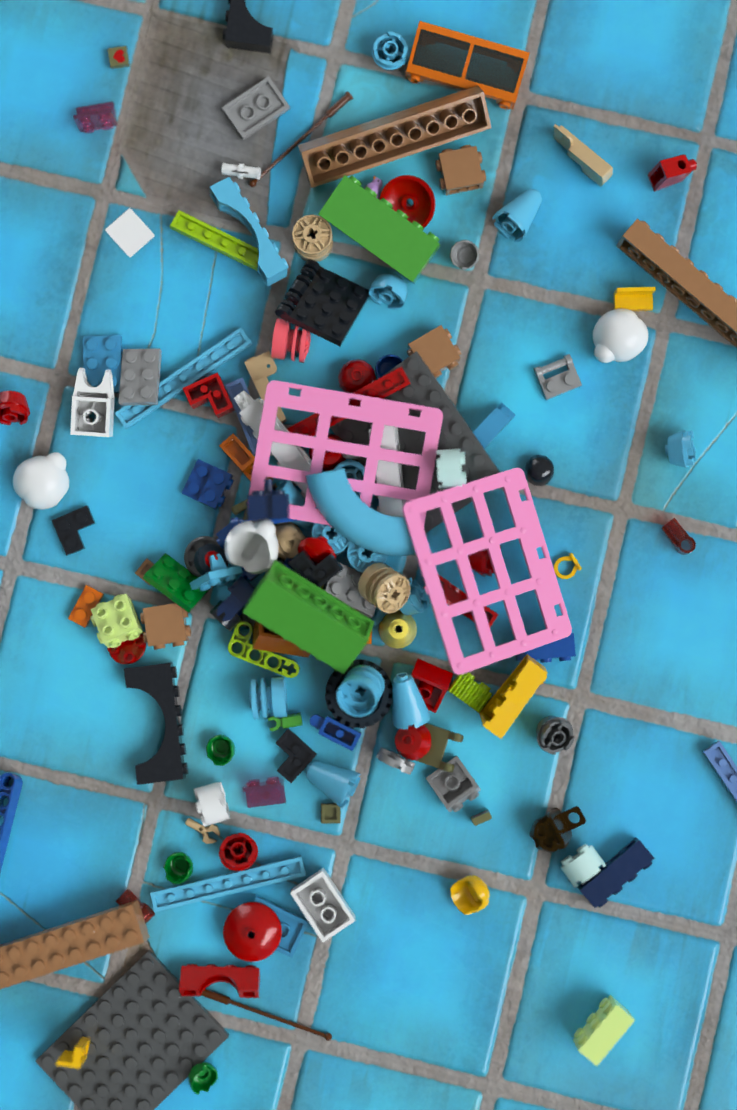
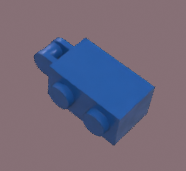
(335, 731)

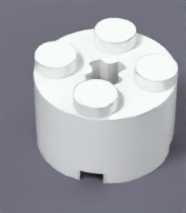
(212, 803)

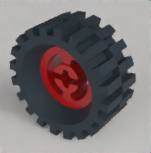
(376, 715)

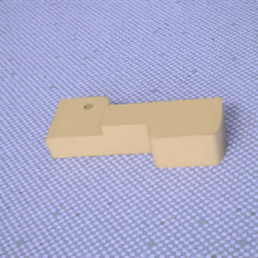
(591, 163)
(259, 372)

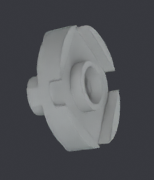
(395, 760)

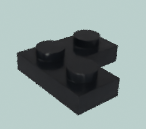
(68, 527)
(316, 574)
(299, 755)

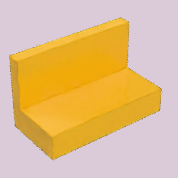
(634, 298)
(77, 1057)

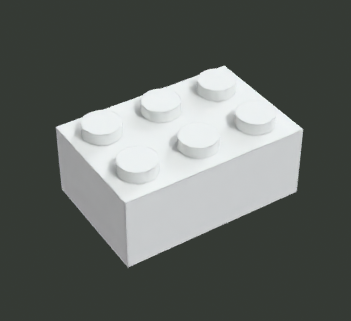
(323, 905)

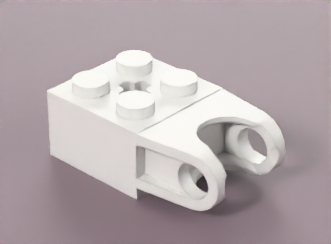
(95, 399)

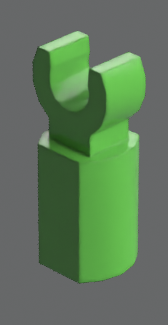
(291, 720)

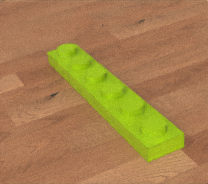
(215, 239)

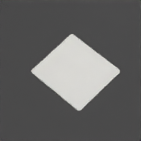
(129, 232)

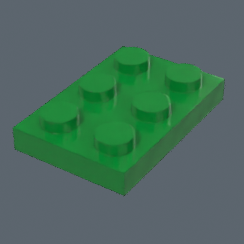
(174, 582)

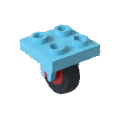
(212, 565)

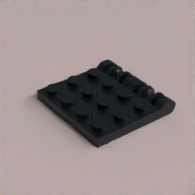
(323, 303)

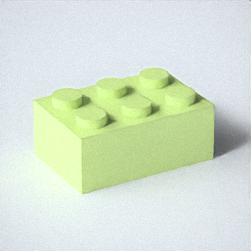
(603, 1030)

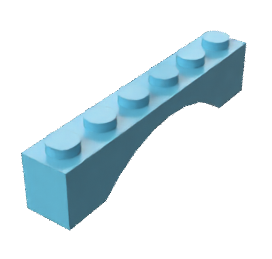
(229, 200)

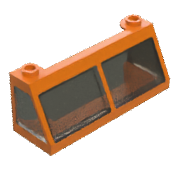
(467, 62)

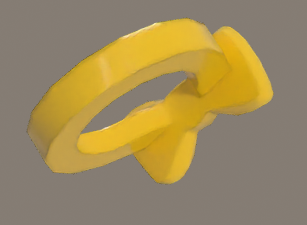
(571, 557)

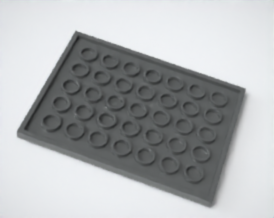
(454, 433)
(139, 1042)

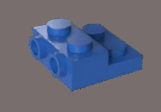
(208, 484)

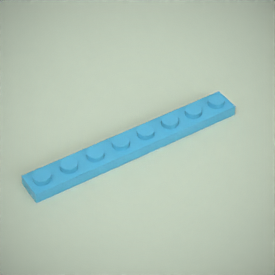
(188, 375)
(228, 883)

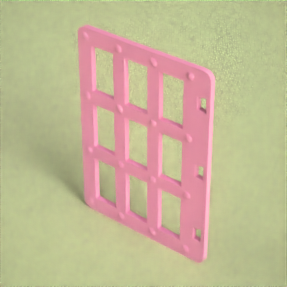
(336, 403)
(541, 570)

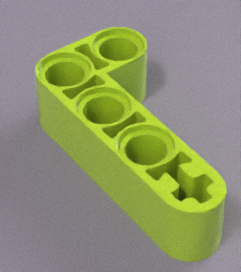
(264, 655)

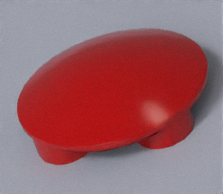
(316, 548)
(128, 651)

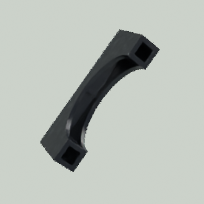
(244, 31)
(169, 760)

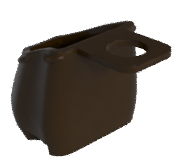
(554, 829)

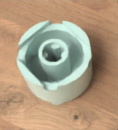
(450, 468)
(582, 865)

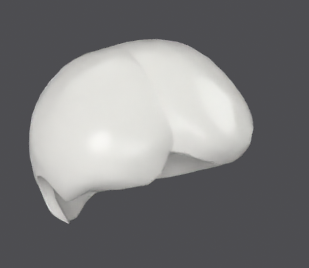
(619, 336)
(42, 480)
(252, 545)

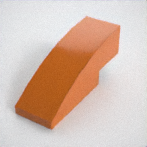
(239, 455)

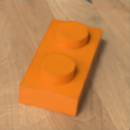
(82, 610)

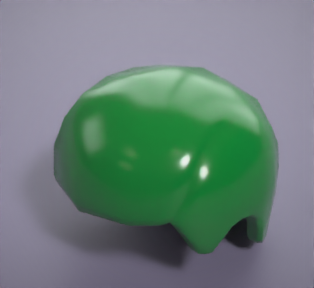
(220, 750)
(178, 867)
(202, 1077)

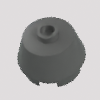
(554, 734)

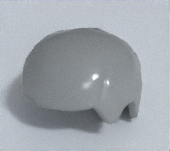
(464, 254)

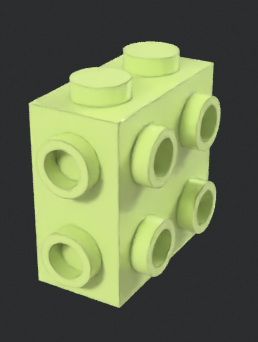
(116, 621)

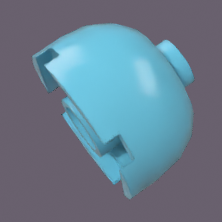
(389, 289)

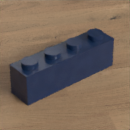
(617, 872)

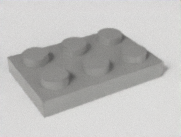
(256, 108)
(140, 377)
(345, 588)

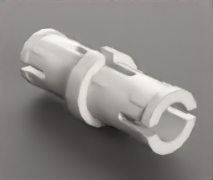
(241, 171)

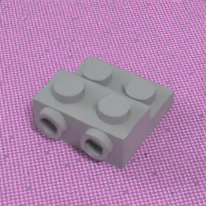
(455, 786)

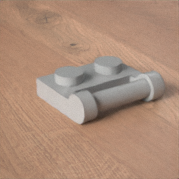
(559, 383)

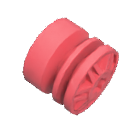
(289, 340)

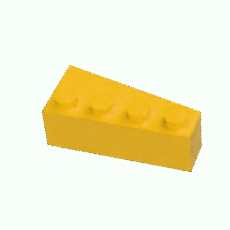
(512, 696)

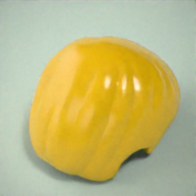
(470, 894)

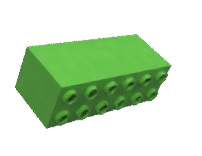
(380, 228)
(309, 617)

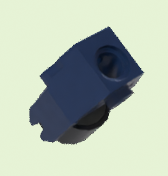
(230, 610)

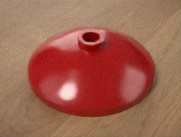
(414, 188)
(255, 918)

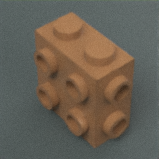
(460, 170)
(436, 350)
(165, 625)

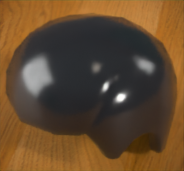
(539, 470)

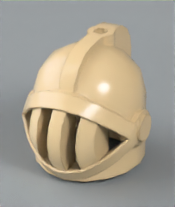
(288, 538)

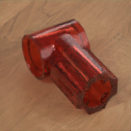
(676, 535)
(128, 897)

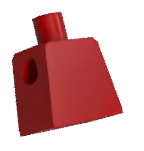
(671, 171)

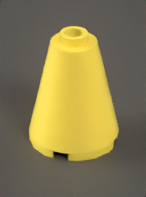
(390, 636)

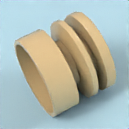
(309, 248)
(384, 587)

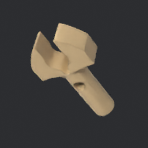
(202, 829)

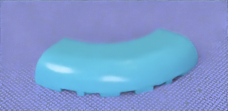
(355, 519)

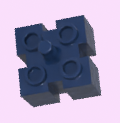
(268, 503)

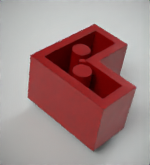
(210, 390)

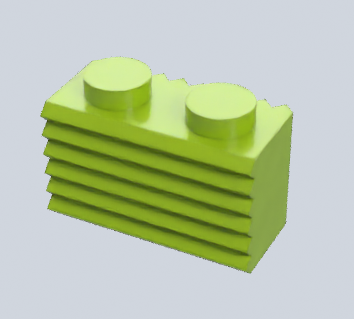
(469, 691)

